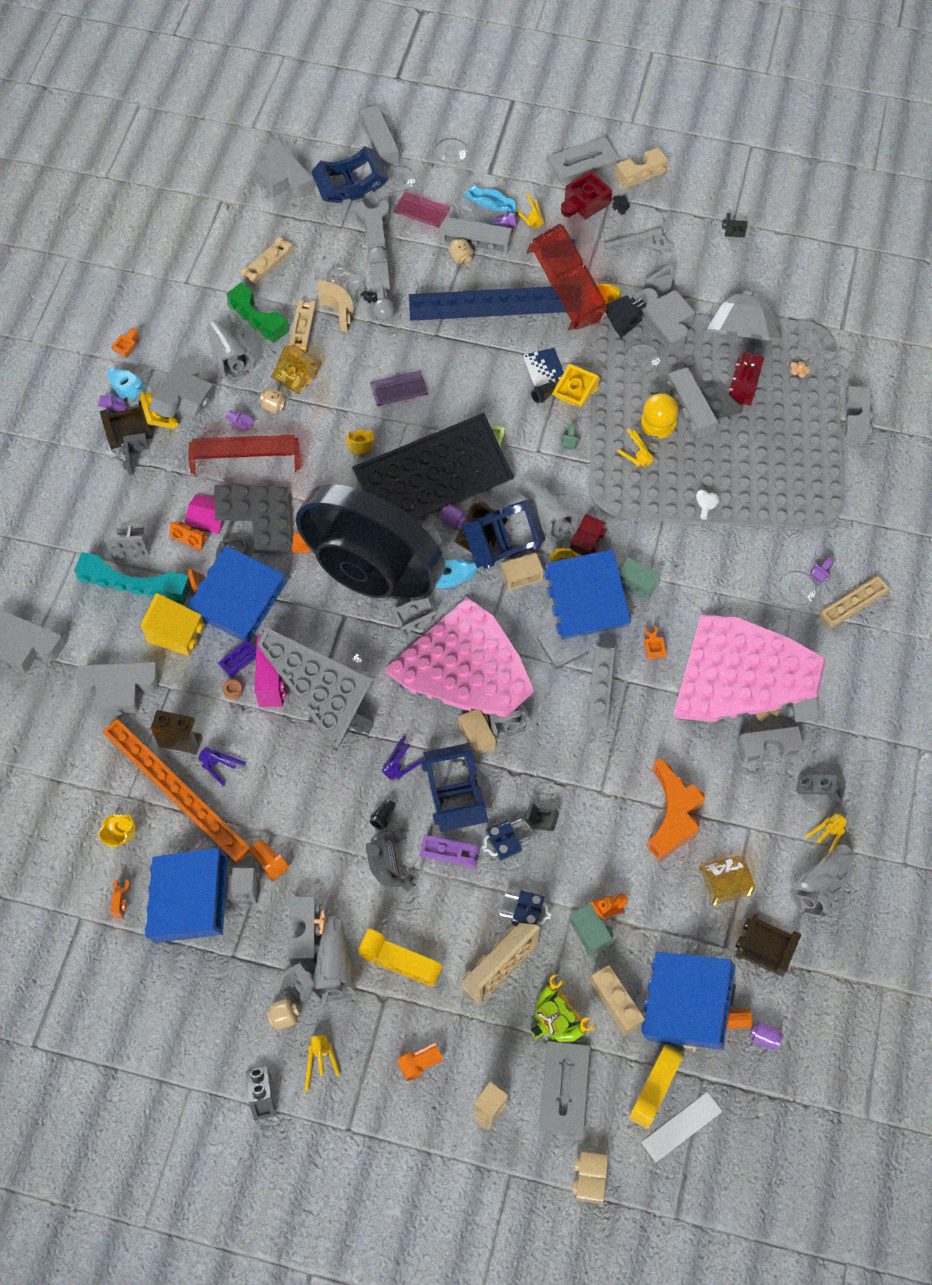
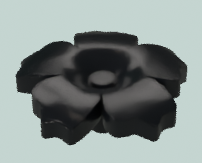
(620, 203)
(369, 296)

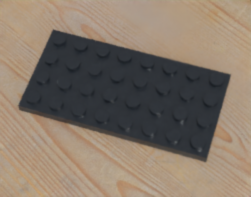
(437, 469)

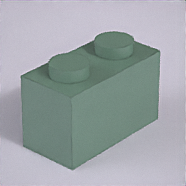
(639, 578)
(591, 929)

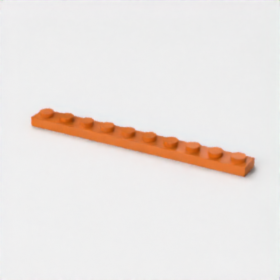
(177, 791)

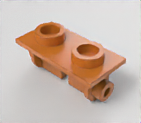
(185, 535)
(610, 905)

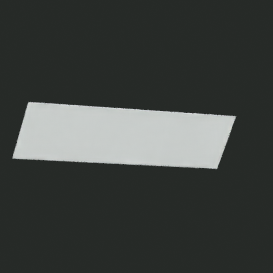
(681, 1127)

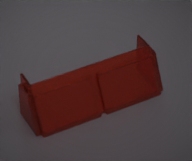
(569, 277)
(243, 447)

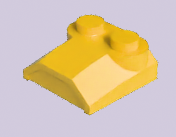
(576, 386)

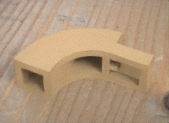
(338, 298)

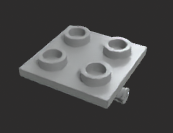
(127, 546)

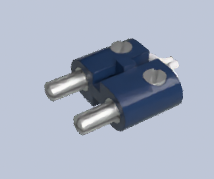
(504, 840)
(527, 909)

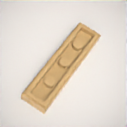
(854, 602)

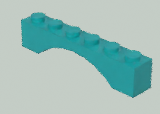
(94, 570)

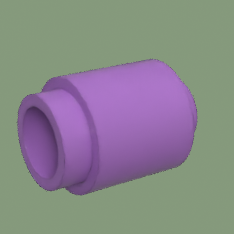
(452, 516)
(766, 1036)

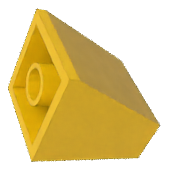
(172, 625)

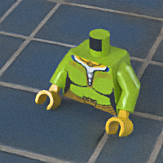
(557, 1016)

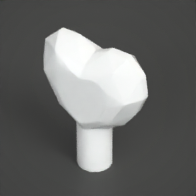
(707, 502)

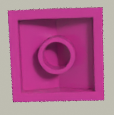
(202, 515)

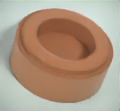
(232, 689)

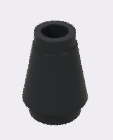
(542, 392)
(382, 815)

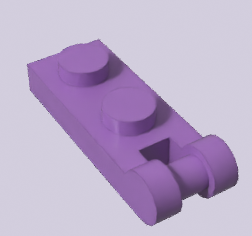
(449, 851)

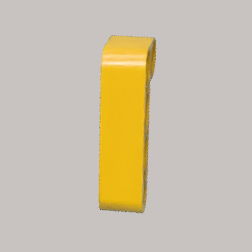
(398, 959)
(656, 1086)

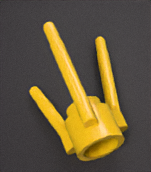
(535, 216)
(643, 456)
(833, 825)
(319, 1047)

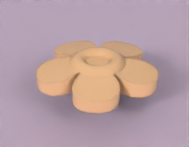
(799, 369)
(321, 921)

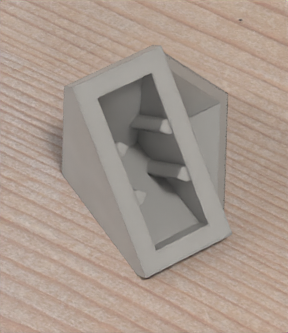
(661, 281)

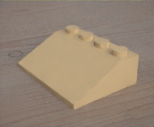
(501, 961)

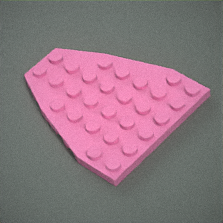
(465, 663)
(744, 670)

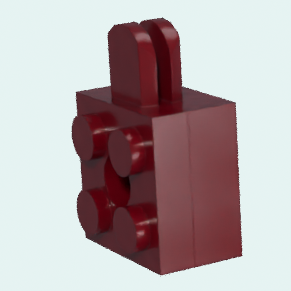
(586, 196)
(746, 378)

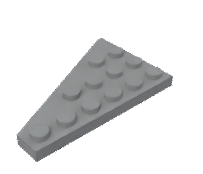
(321, 685)

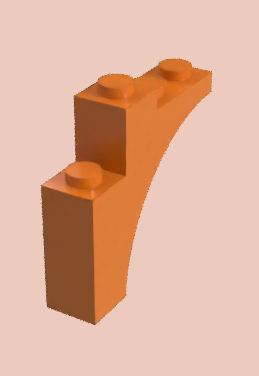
(680, 804)

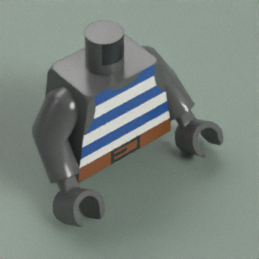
(383, 859)

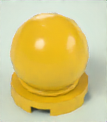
(659, 415)

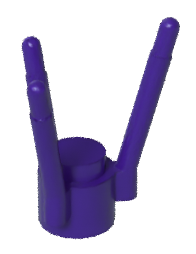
(212, 757)
(392, 768)

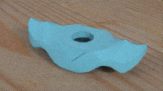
(491, 199)
(131, 388)
(461, 571)

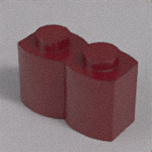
(588, 535)

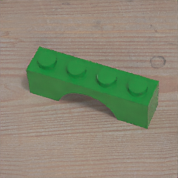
(270, 325)

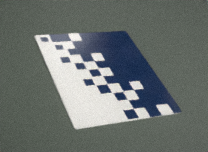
(543, 366)

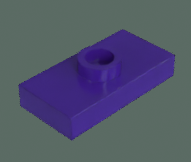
(238, 658)

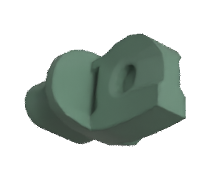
(570, 441)

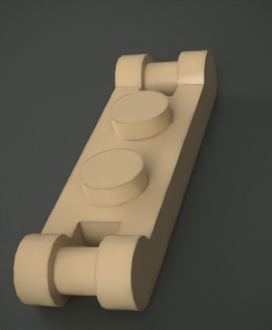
(267, 260)
(303, 324)

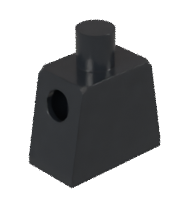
(624, 314)

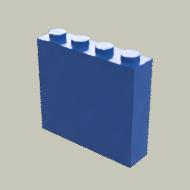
(237, 594)
(586, 594)
(187, 895)
(689, 1000)

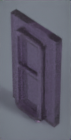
(399, 388)

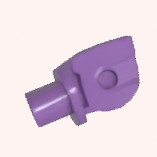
(507, 220)
(112, 403)
(241, 420)
(820, 573)

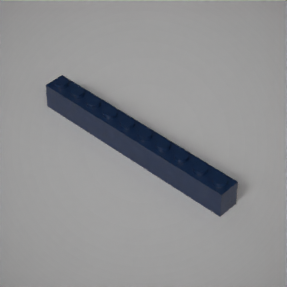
(484, 303)

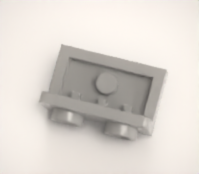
(412, 613)
(297, 981)

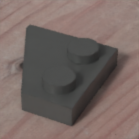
(720, 402)

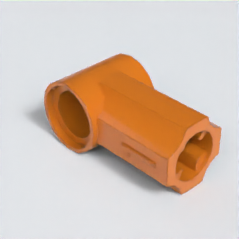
(271, 863)
(739, 1019)
(415, 1063)

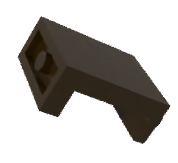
(125, 424)
(475, 511)
(175, 732)
(767, 945)

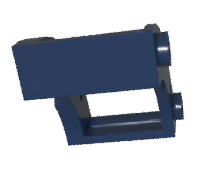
(353, 189)
(478, 541)
(461, 816)

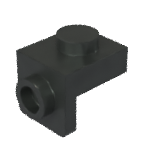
(734, 228)
(541, 818)

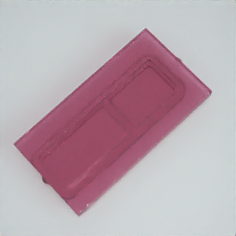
(421, 209)

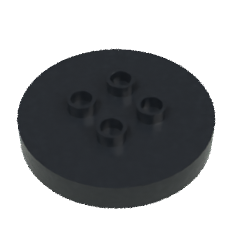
(369, 544)

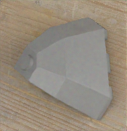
(745, 317)

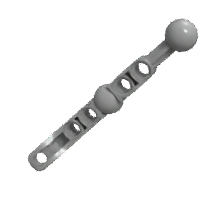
(373, 222)

